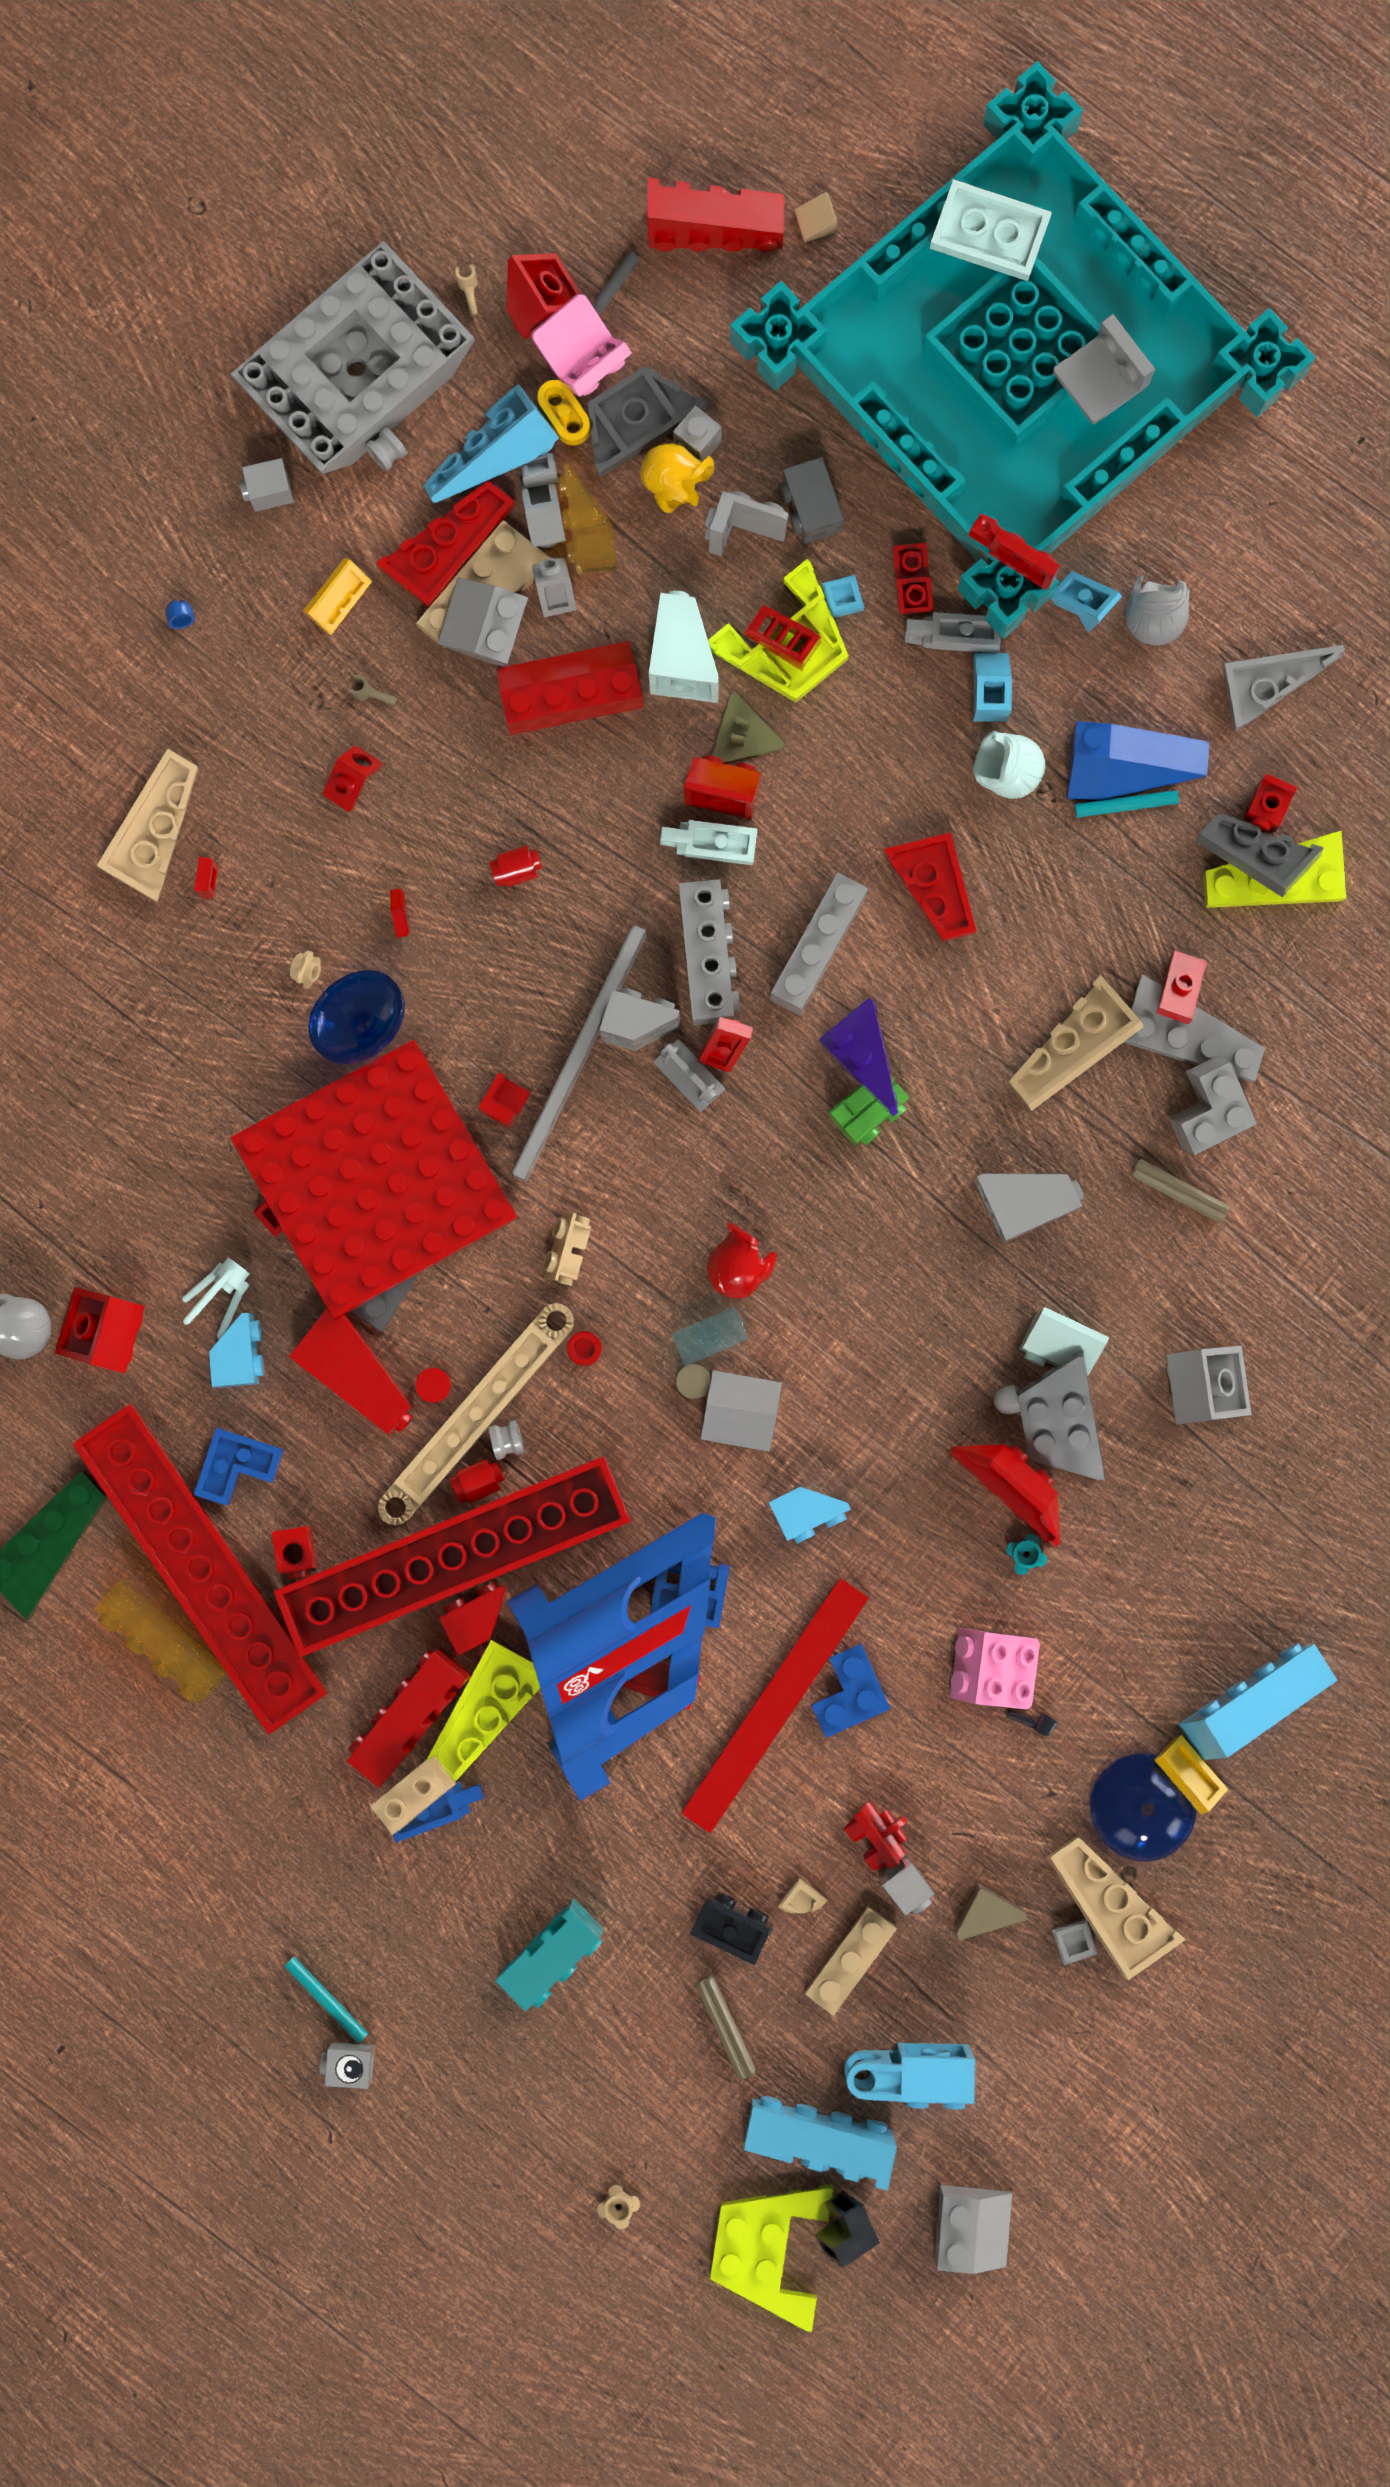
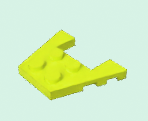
(774, 670)
(753, 2249)

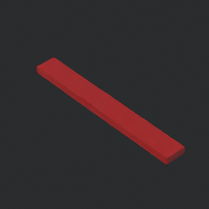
(774, 1705)

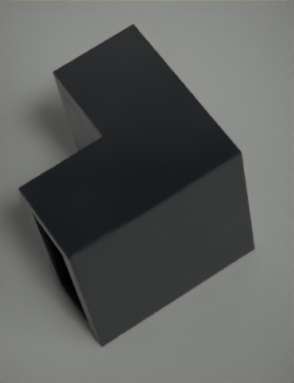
(849, 2233)

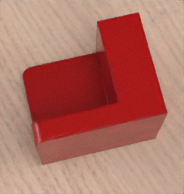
(504, 1101)

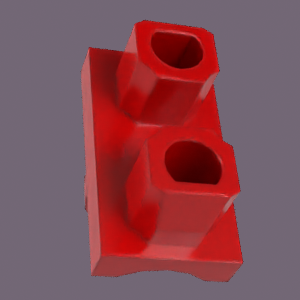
(883, 1833)

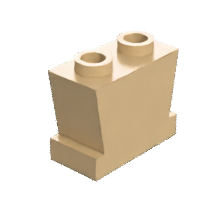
(413, 1795)

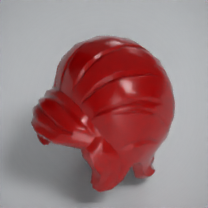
(735, 1265)

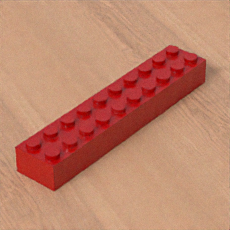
(452, 1556)

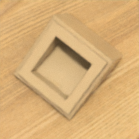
(816, 218)

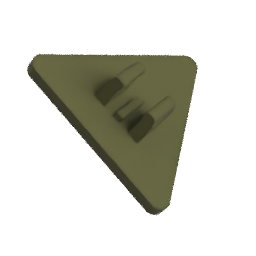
(744, 734)

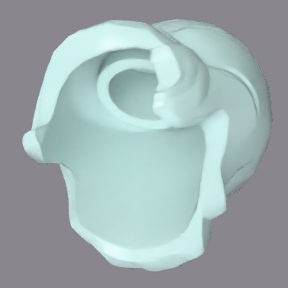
(1009, 765)

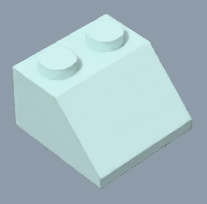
(1056, 1338)

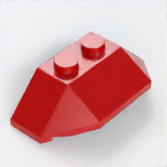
(1015, 1485)

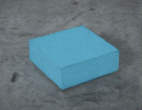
(842, 596)

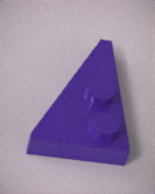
(860, 1049)

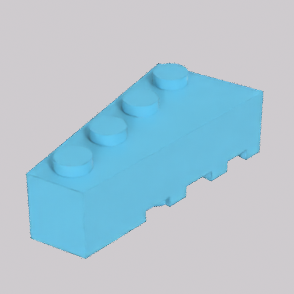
(1258, 1702)
(821, 2140)

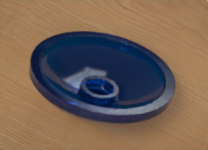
(356, 1017)
(1118, 1803)

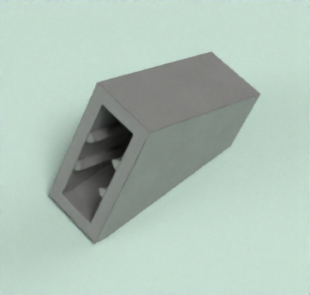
(1027, 1200)

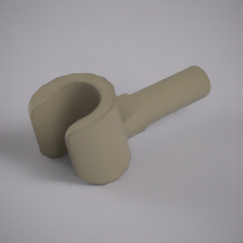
(368, 691)

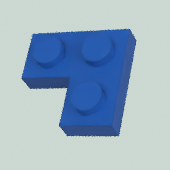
(230, 1456)
(860, 1695)

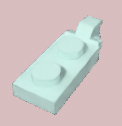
(712, 841)

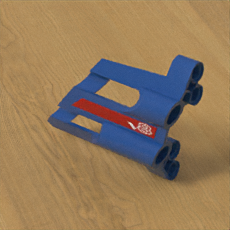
(590, 1648)

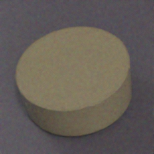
(693, 1381)

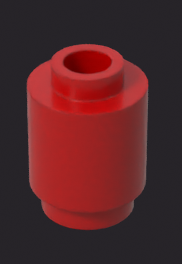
(516, 866)
(477, 1481)

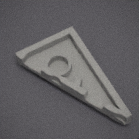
(1264, 681)

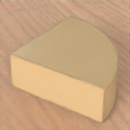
(801, 1898)

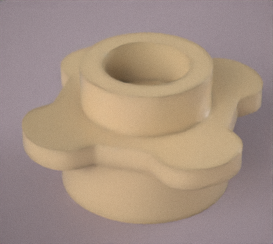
(305, 969)
(618, 2217)

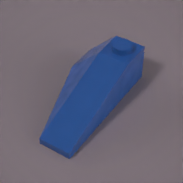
(1128, 760)

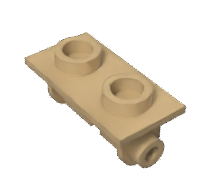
(560, 1259)

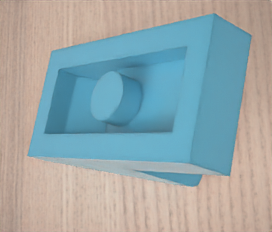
(1085, 598)

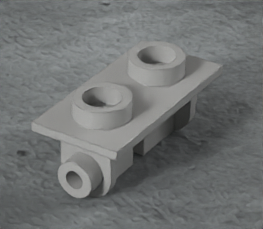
(689, 1075)

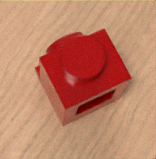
(1275, 791)

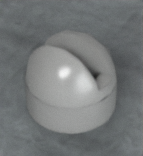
(1007, 1400)

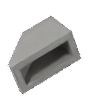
(543, 515)
(907, 1886)

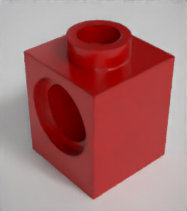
(283, 1539)

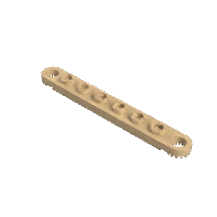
(475, 1414)

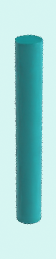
(1126, 804)
(326, 2000)

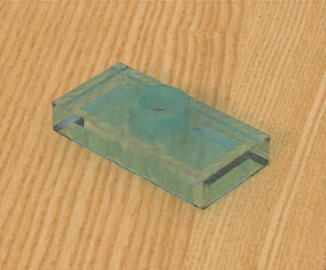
(710, 1336)

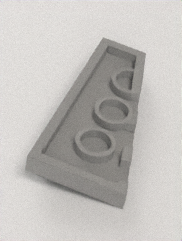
(1192, 1042)

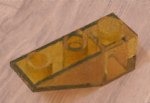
(591, 530)

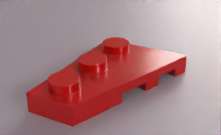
(936, 883)

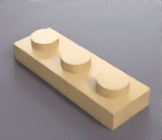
(850, 1960)

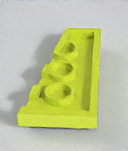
(1321, 883)
(488, 1703)

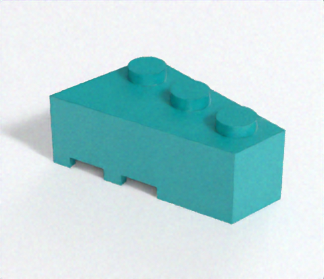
(551, 1956)

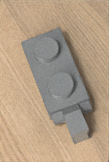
(953, 632)

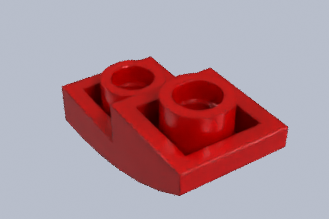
(912, 578)

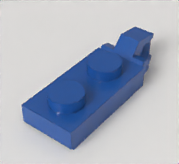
(443, 1811)

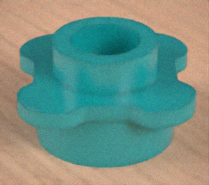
(1036, 1556)

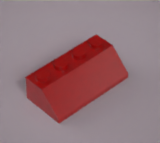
(569, 688)

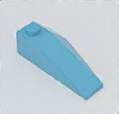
(506, 441)

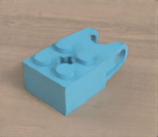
(915, 2074)

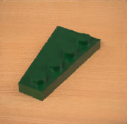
(46, 1543)

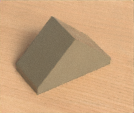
(986, 1913)

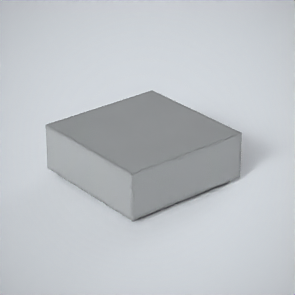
(539, 471)
(1074, 1941)

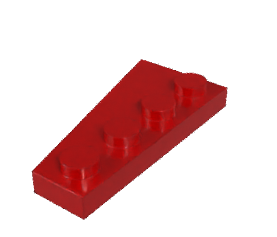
(440, 551)

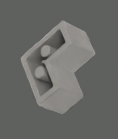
(1220, 1108)

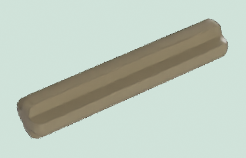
(1180, 1190)
(725, 2027)

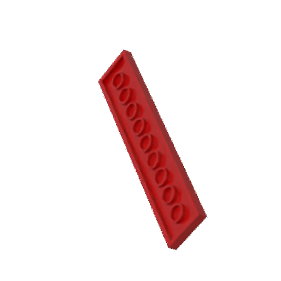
(200, 1568)

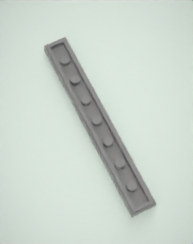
(578, 1056)

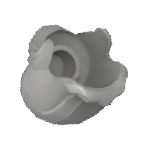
(1157, 611)
(23, 1327)

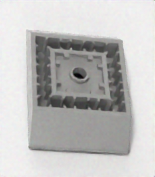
(368, 317)

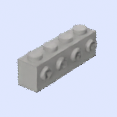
(706, 951)

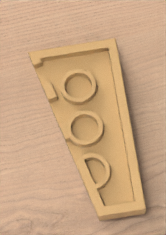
(500, 561)
(149, 833)
(1085, 1037)
(1120, 1918)

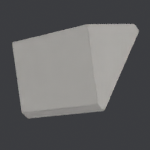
(741, 1411)

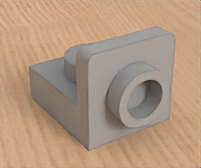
(554, 587)

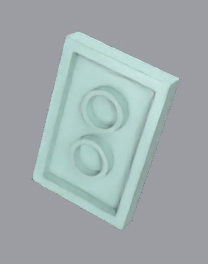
(990, 230)

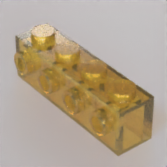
(161, 1641)

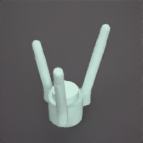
(226, 1276)

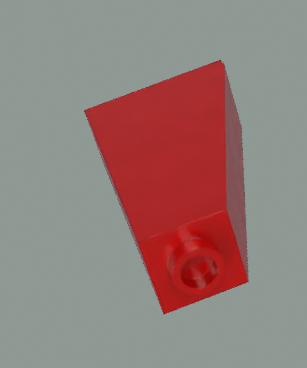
(350, 1368)

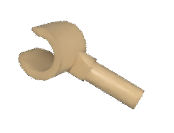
(467, 285)

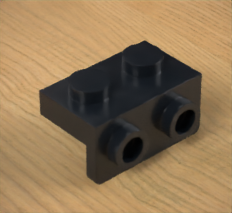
(732, 1927)

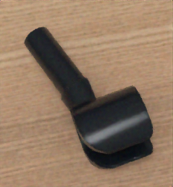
(1044, 1725)

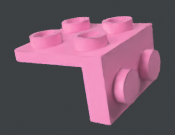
(579, 346)
(994, 1669)

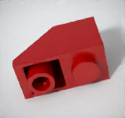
(474, 1621)

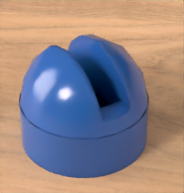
(179, 614)

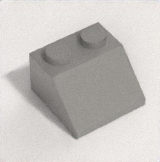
(482, 621)
(1208, 1384)
(972, 2229)

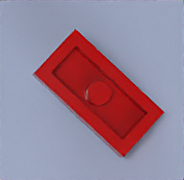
(725, 1044)

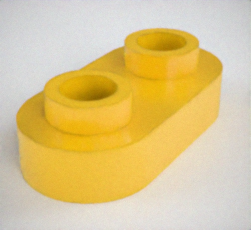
(565, 414)

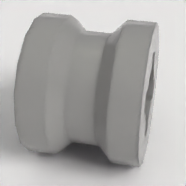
(385, 449)
(506, 1440)

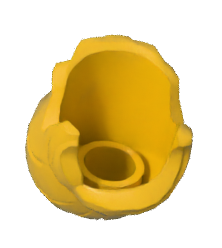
(672, 474)

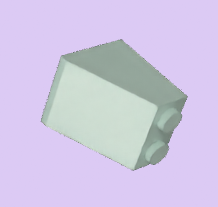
(681, 652)

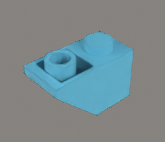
(992, 687)
(235, 1354)
(804, 1510)

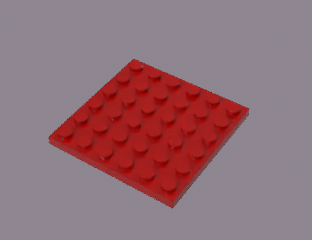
(373, 1179)

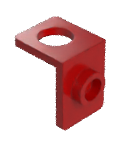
(349, 777)

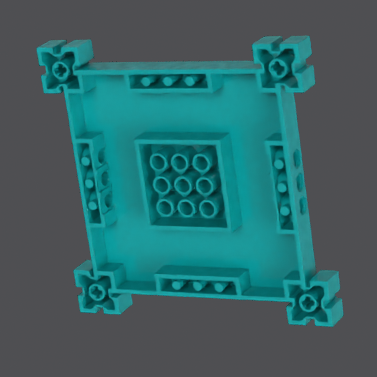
(958, 361)

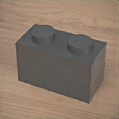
(811, 500)

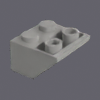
(635, 1021)

